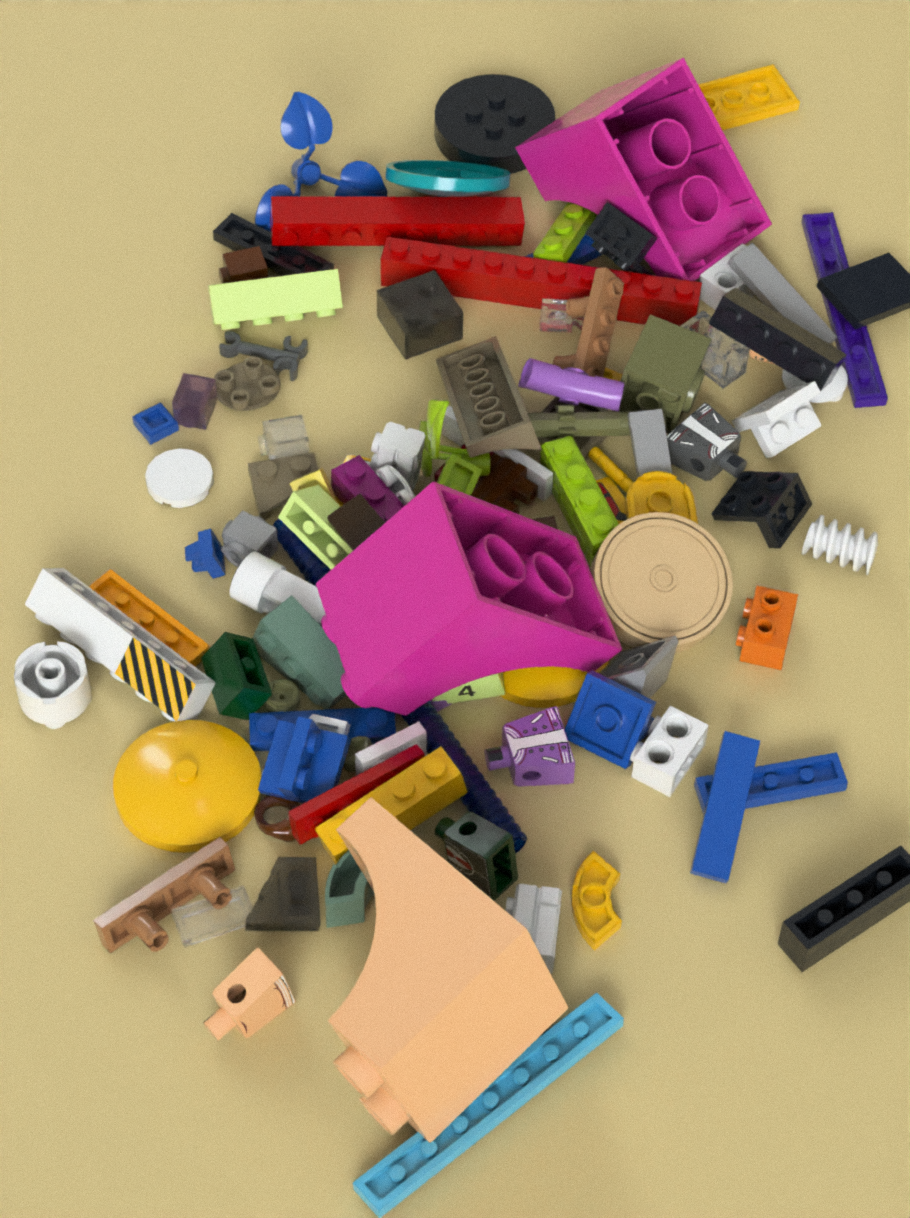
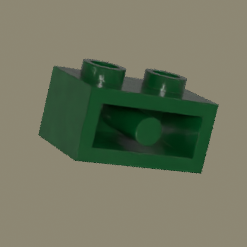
(238, 675)

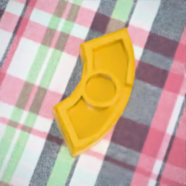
(592, 900)

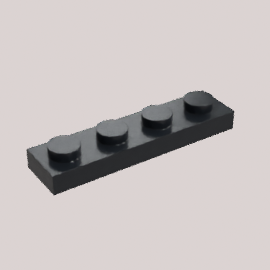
(287, 260)

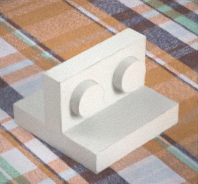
(781, 418)

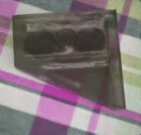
(288, 898)

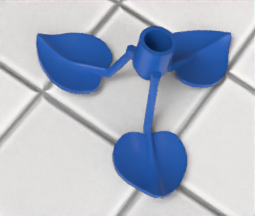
(307, 124)

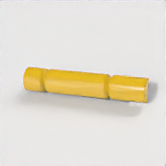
(610, 468)

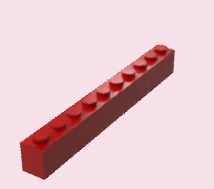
(529, 280)

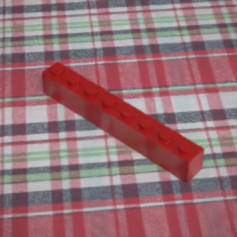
(373, 219)

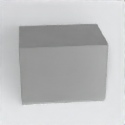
(643, 667)

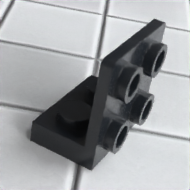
(621, 239)
(770, 499)

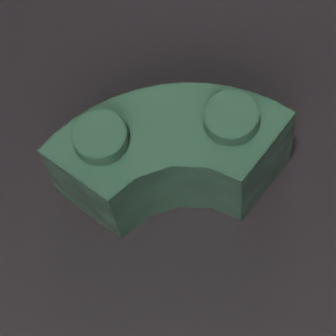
(346, 893)

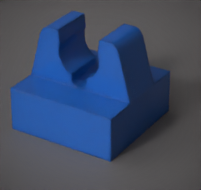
(206, 554)

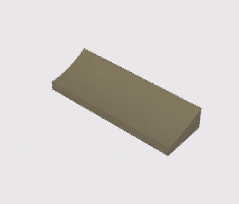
(486, 399)

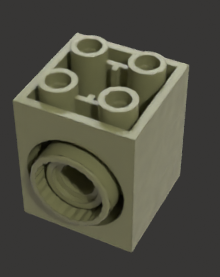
(664, 370)

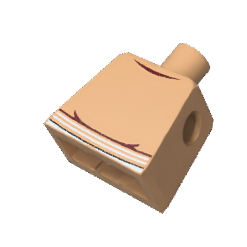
(249, 997)

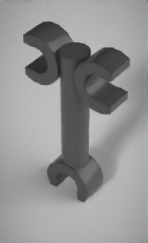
(283, 359)

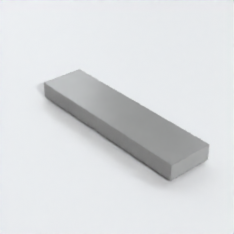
(776, 291)

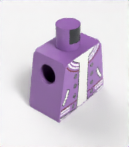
(534, 750)

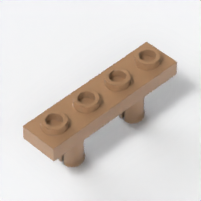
(598, 326)
(153, 902)

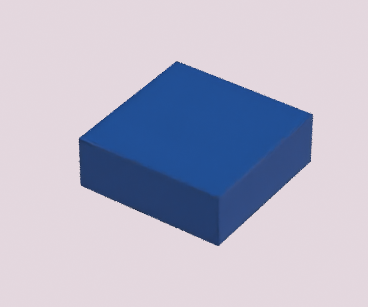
(155, 423)

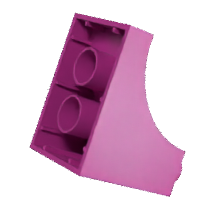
(659, 161)
(458, 597)

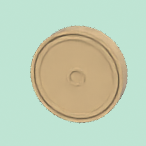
(662, 580)

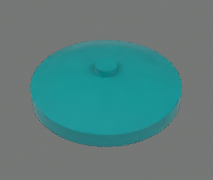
(447, 177)

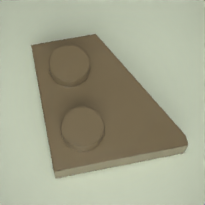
(272, 478)

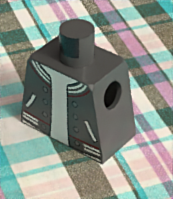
(706, 445)

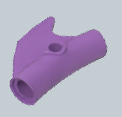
(571, 385)

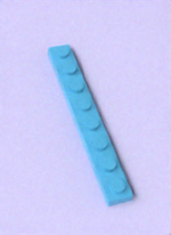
(529, 1074)

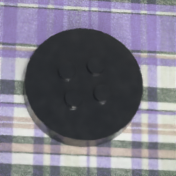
(489, 117)

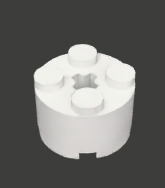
(52, 683)

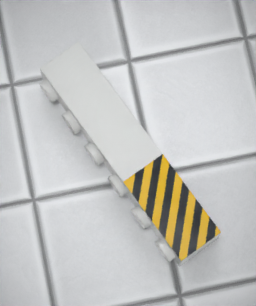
(119, 644)

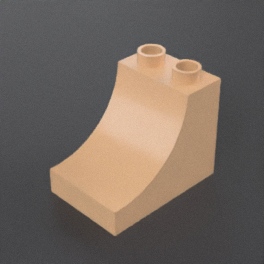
(445, 986)

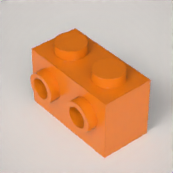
(767, 628)

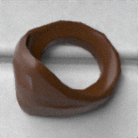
(279, 830)

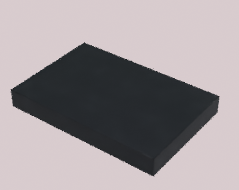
(868, 290)

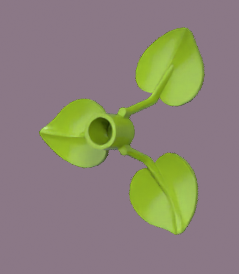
(432, 429)

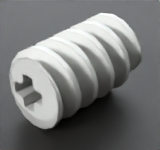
(841, 544)

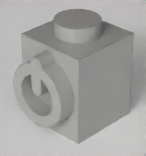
(246, 535)

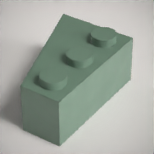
(301, 652)

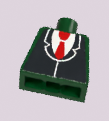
(480, 852)

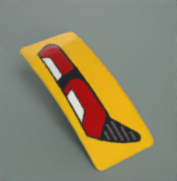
(613, 497)

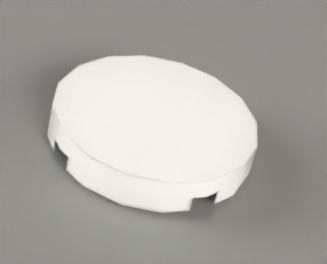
(179, 478)

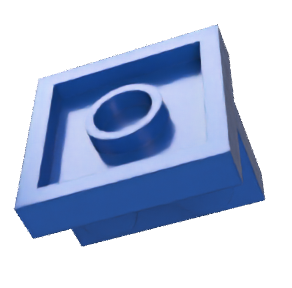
(609, 719)
(303, 761)

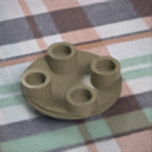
(247, 385)

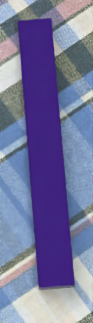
(860, 363)

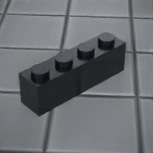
(777, 338)
(847, 910)

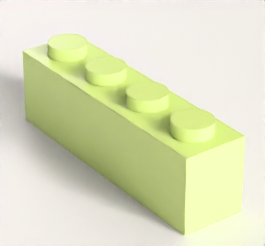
(274, 297)
(307, 518)

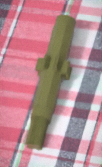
(570, 423)

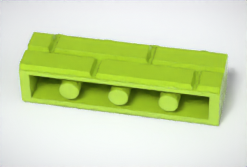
(578, 494)

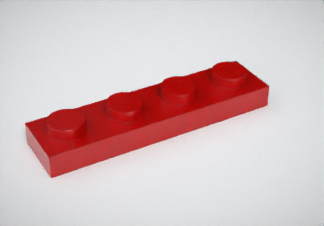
(326, 805)

